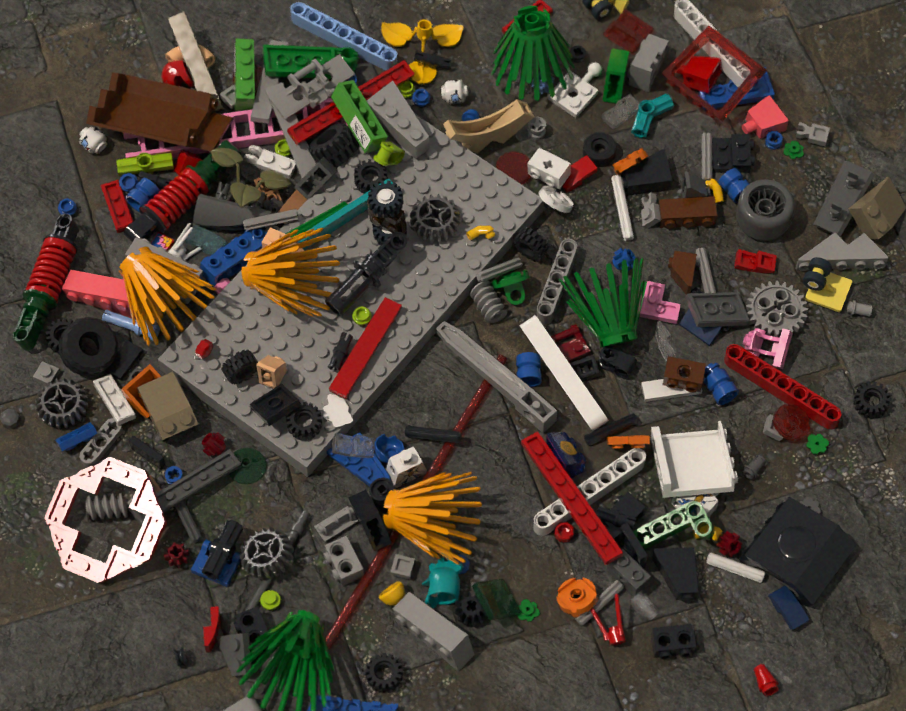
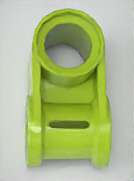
(389, 154)

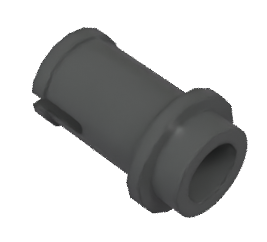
(752, 469)

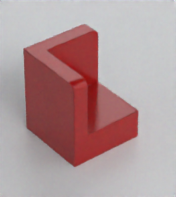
(184, 159)

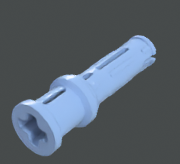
(127, 323)

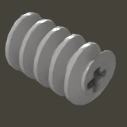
(487, 302)
(106, 506)

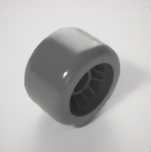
(765, 209)

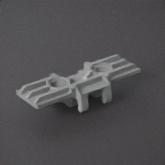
(316, 90)

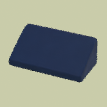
(705, 334)

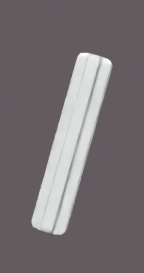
(735, 567)

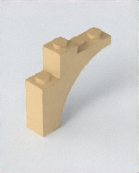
(494, 127)

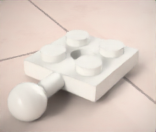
(585, 91)

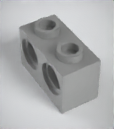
(346, 560)

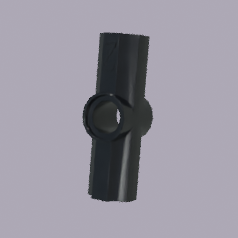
(222, 549)

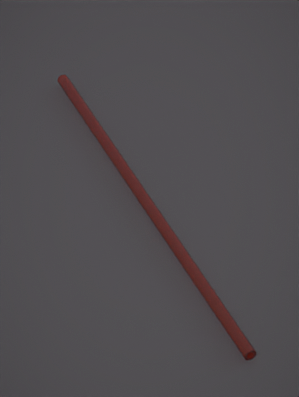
(383, 552)

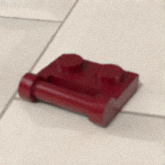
(575, 348)

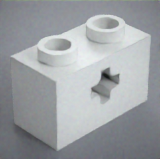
(549, 168)

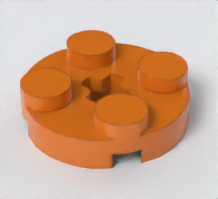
(632, 159)
(580, 605)

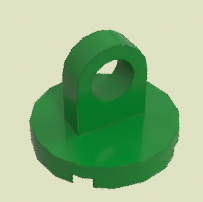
(512, 282)

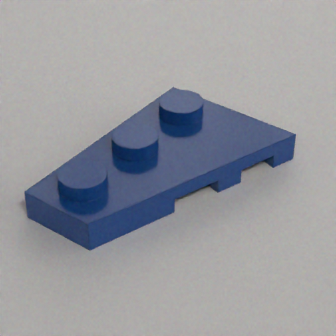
(363, 468)

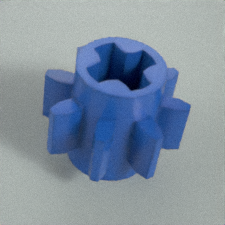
(621, 255)

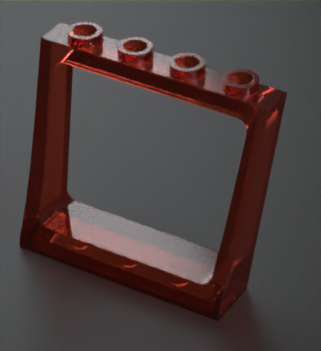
(708, 34)

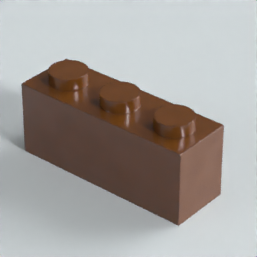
(687, 212)

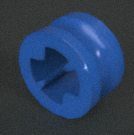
(771, 144)
(171, 471)

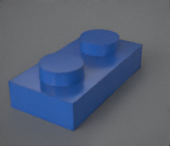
(76, 436)

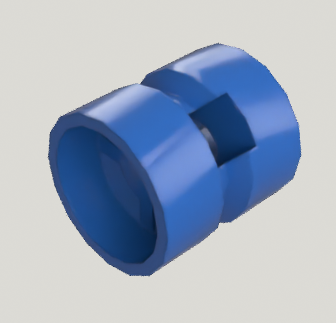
(733, 183)
(142, 194)
(529, 368)
(720, 385)

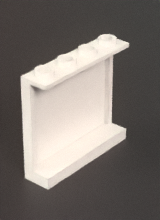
(693, 462)

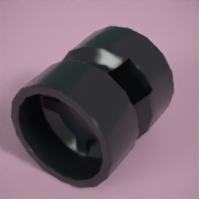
(379, 490)

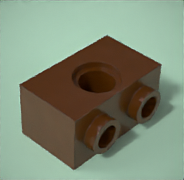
(692, 369)

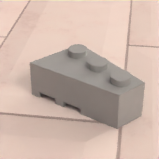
(647, 62)

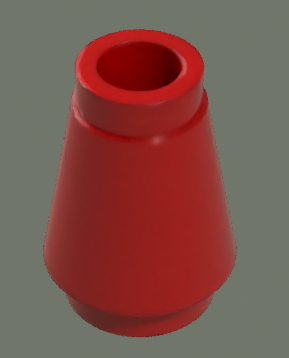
(766, 682)

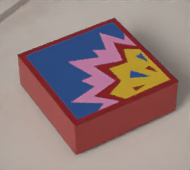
(163, 241)

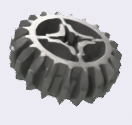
(433, 227)
(46, 403)
(260, 563)

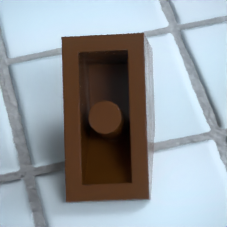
(682, 269)

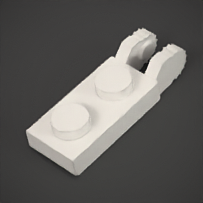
(270, 161)

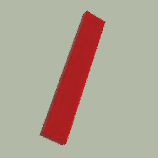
(365, 348)

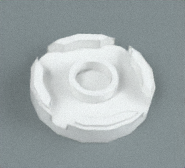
(557, 201)

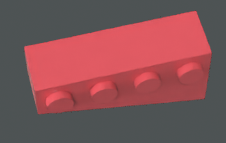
(97, 291)

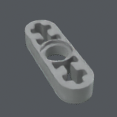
(87, 450)

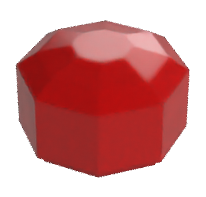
(204, 349)
(563, 532)

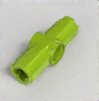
(154, 163)

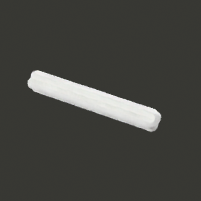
(622, 208)

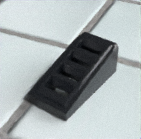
(595, 373)

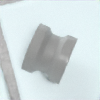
(533, 126)

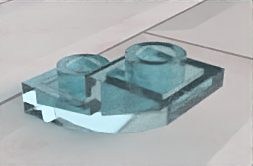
(206, 240)

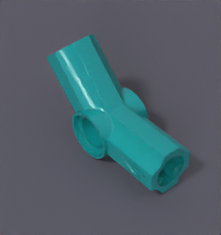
(654, 107)

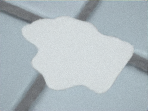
(337, 411)

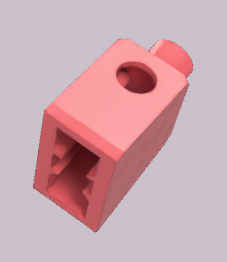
(765, 118)

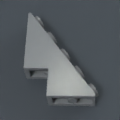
(858, 254)

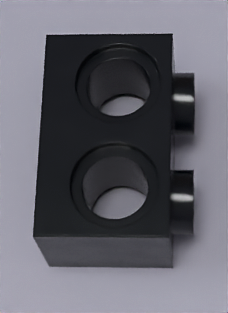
(255, 630)
(672, 635)

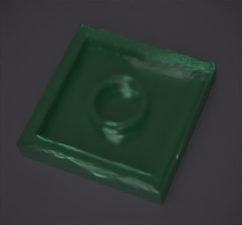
(496, 599)

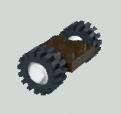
(386, 211)

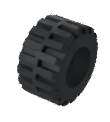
(335, 144)

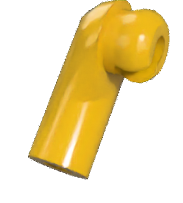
(717, 189)
(480, 230)
(704, 529)

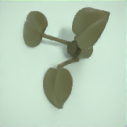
(243, 193)

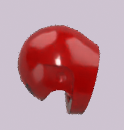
(176, 73)

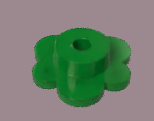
(793, 150)
(817, 439)
(528, 615)

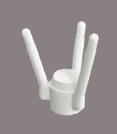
(178, 249)

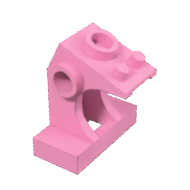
(754, 340)

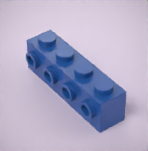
(229, 259)

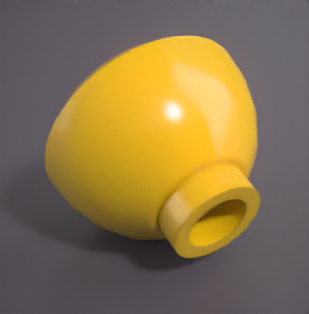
(393, 594)

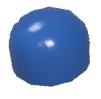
(387, 447)

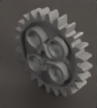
(776, 308)

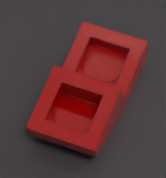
(579, 171)
(759, 263)
(212, 631)

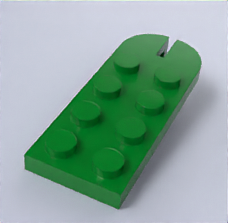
(287, 60)

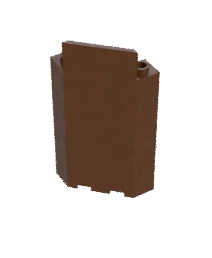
(160, 112)

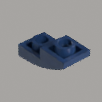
(788, 605)

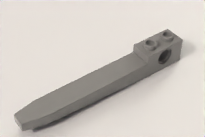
(524, 398)

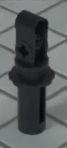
(370, 269)

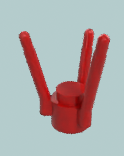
(616, 633)

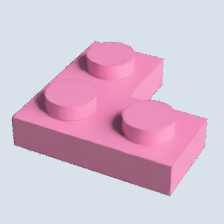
(655, 308)

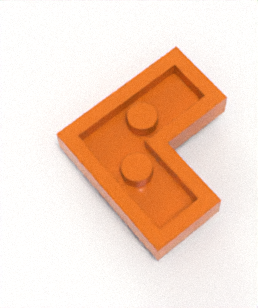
(636, 441)

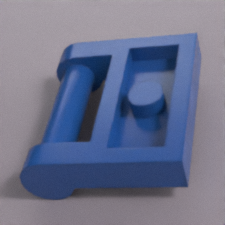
(227, 572)

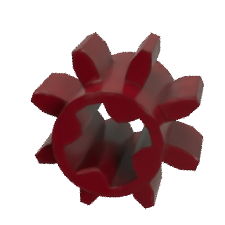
(213, 444)
(729, 543)
(175, 549)

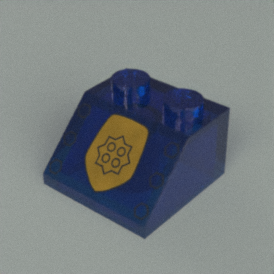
(566, 452)

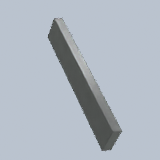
(194, 482)

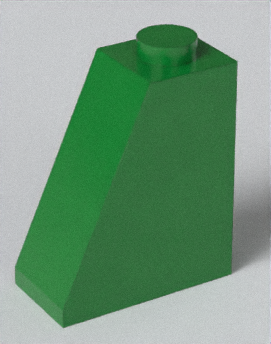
(615, 75)

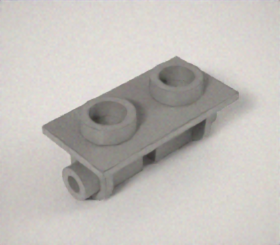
(336, 523)

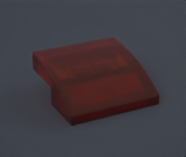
(628, 31)

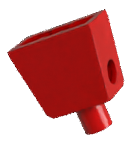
(701, 72)

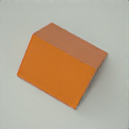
(131, 392)

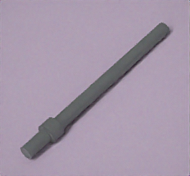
(296, 530)

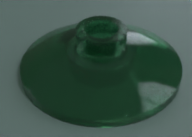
(253, 471)

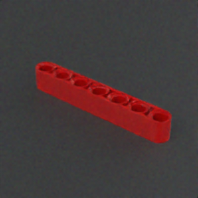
(778, 378)

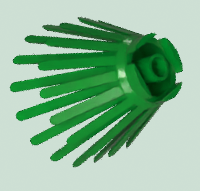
(530, 35)
(619, 324)
(299, 641)

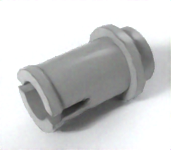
(859, 308)

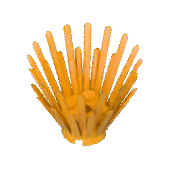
(272, 268)
(154, 278)
(411, 513)

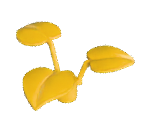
(398, 33)

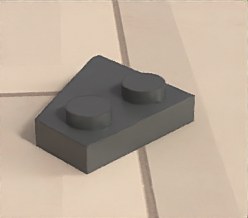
(234, 650)

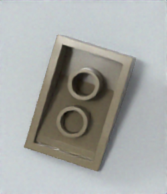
(878, 209)
(167, 406)

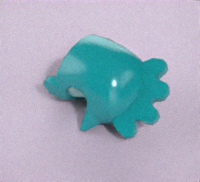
(444, 581)

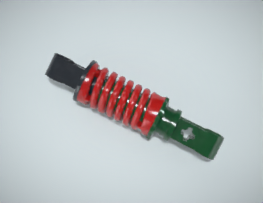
(176, 197)
(46, 280)

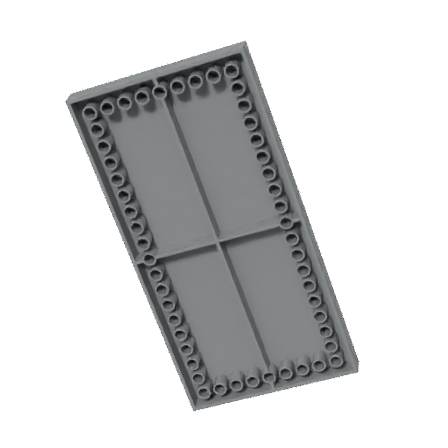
(423, 278)

